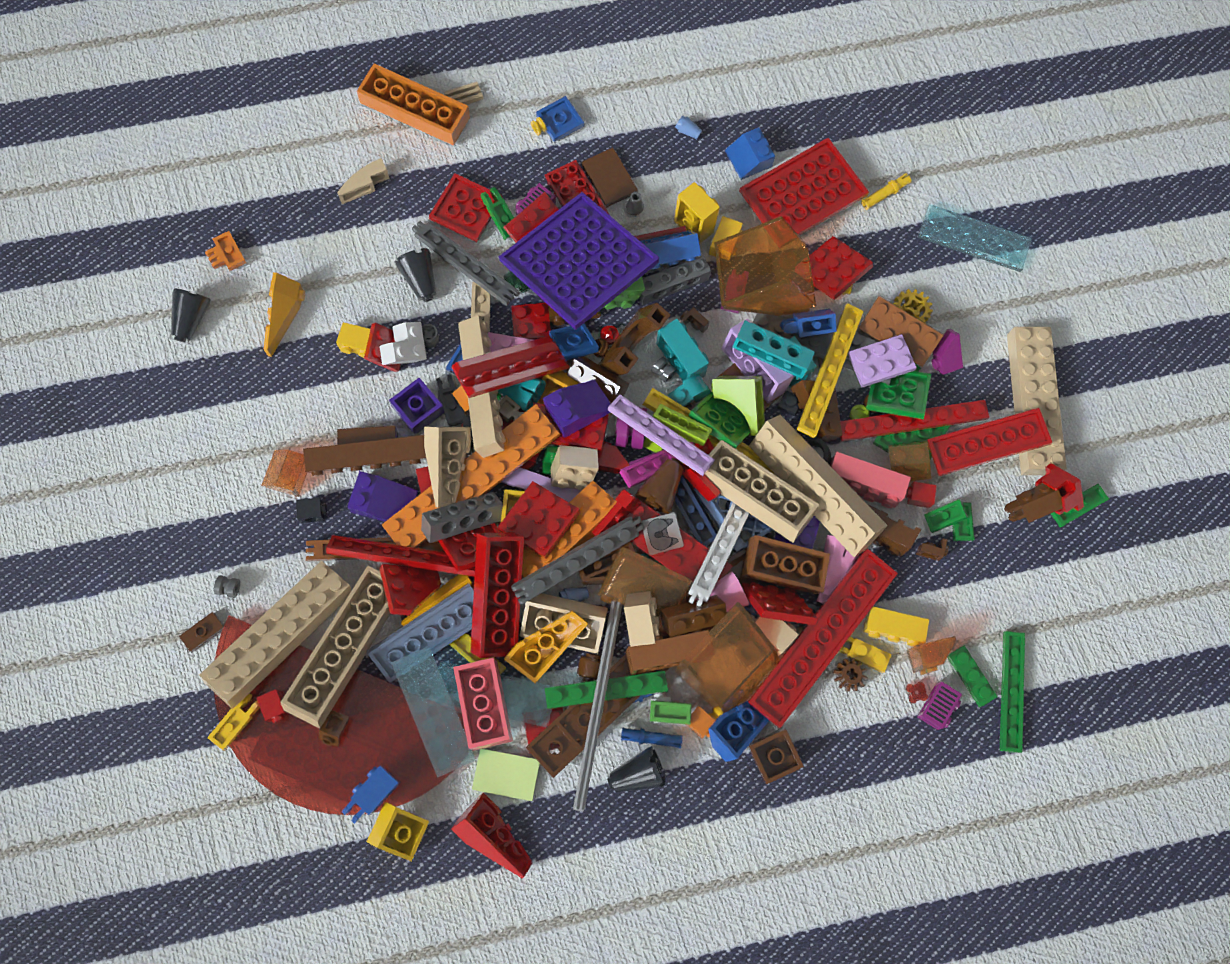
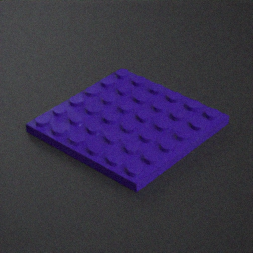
(579, 260)

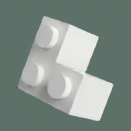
(407, 347)

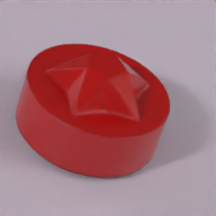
(609, 334)

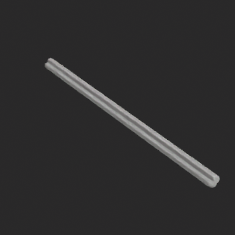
(597, 707)

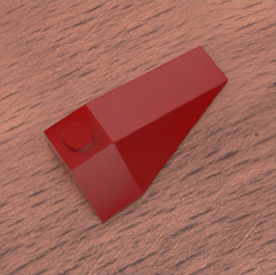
(487, 833)

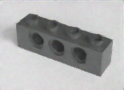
(675, 279)
(461, 517)

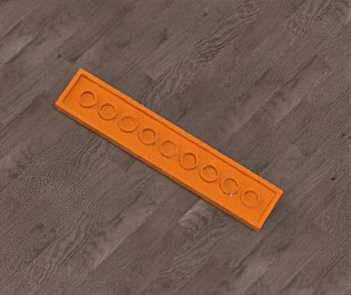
(522, 441)

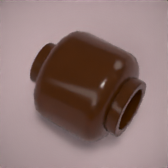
(589, 667)

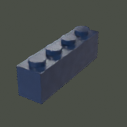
(695, 513)

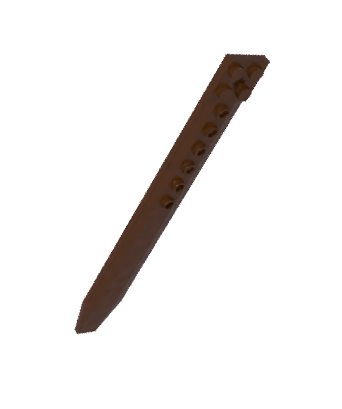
(572, 725)

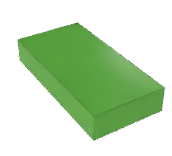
(670, 712)

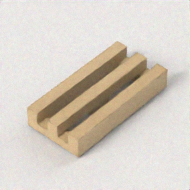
(464, 91)

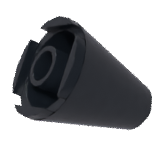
(418, 273)
(186, 313)
(638, 773)

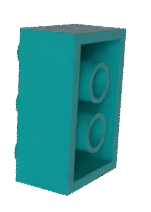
(682, 350)

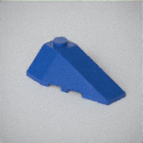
(736, 730)

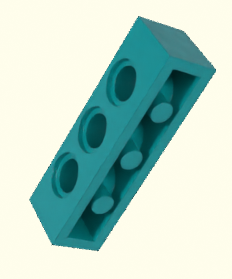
(764, 349)

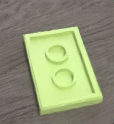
(506, 774)

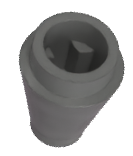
(635, 204)

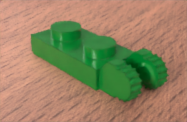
(499, 211)

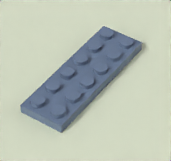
(432, 628)

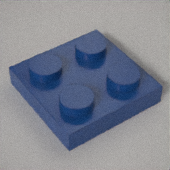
(560, 119)
(574, 342)

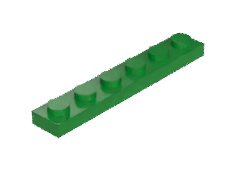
(616, 689)
(1012, 692)

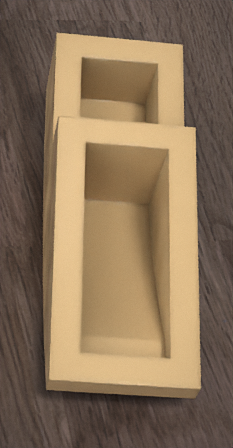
(363, 181)

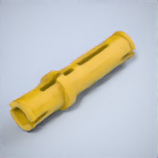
(891, 188)

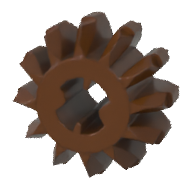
(845, 679)

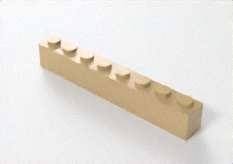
(483, 408)

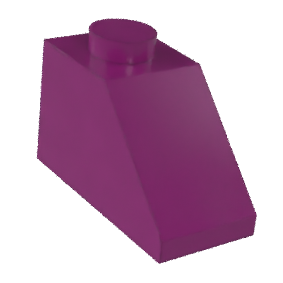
(948, 353)

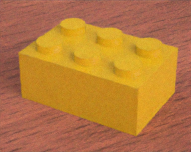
(696, 211)

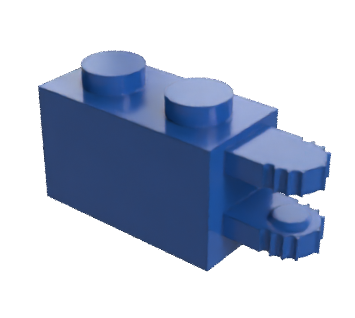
(810, 323)
(372, 793)

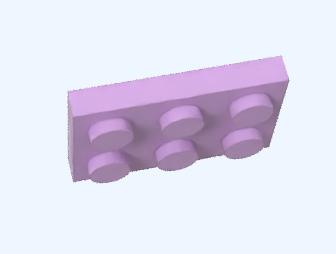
(881, 361)

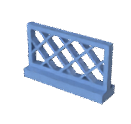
(718, 517)

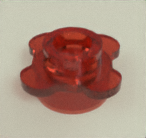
(920, 687)

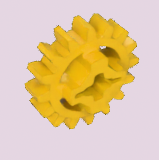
(914, 304)

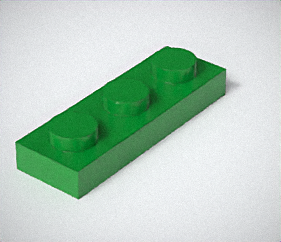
(1091, 498)
(971, 676)

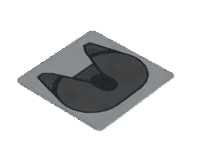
(662, 533)

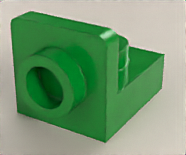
(548, 458)

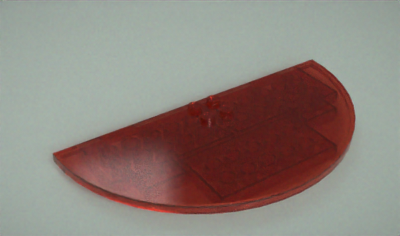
(318, 776)

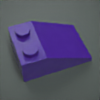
(576, 406)
(378, 497)

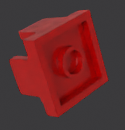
(1066, 484)

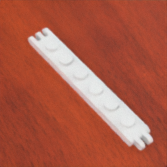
(718, 554)

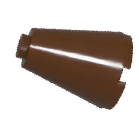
(662, 486)

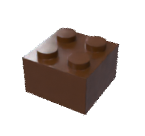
(775, 755)

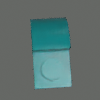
(691, 390)

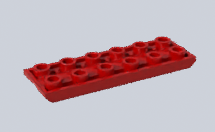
(569, 182)
(509, 366)

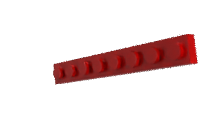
(933, 418)
(393, 554)

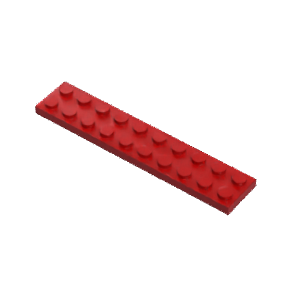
(821, 642)

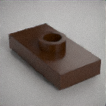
(201, 632)

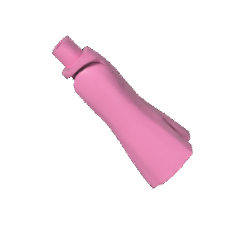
(838, 566)
(729, 591)

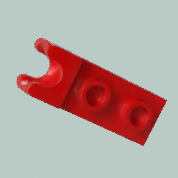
(625, 503)

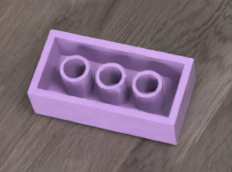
(773, 379)

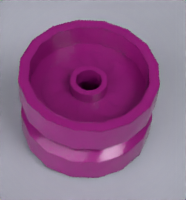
(624, 430)

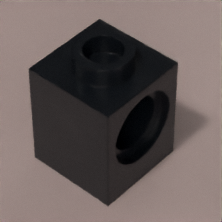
(311, 510)

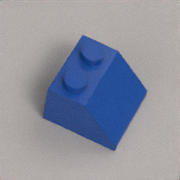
(750, 154)

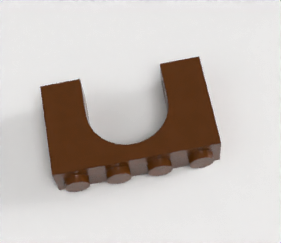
(619, 357)

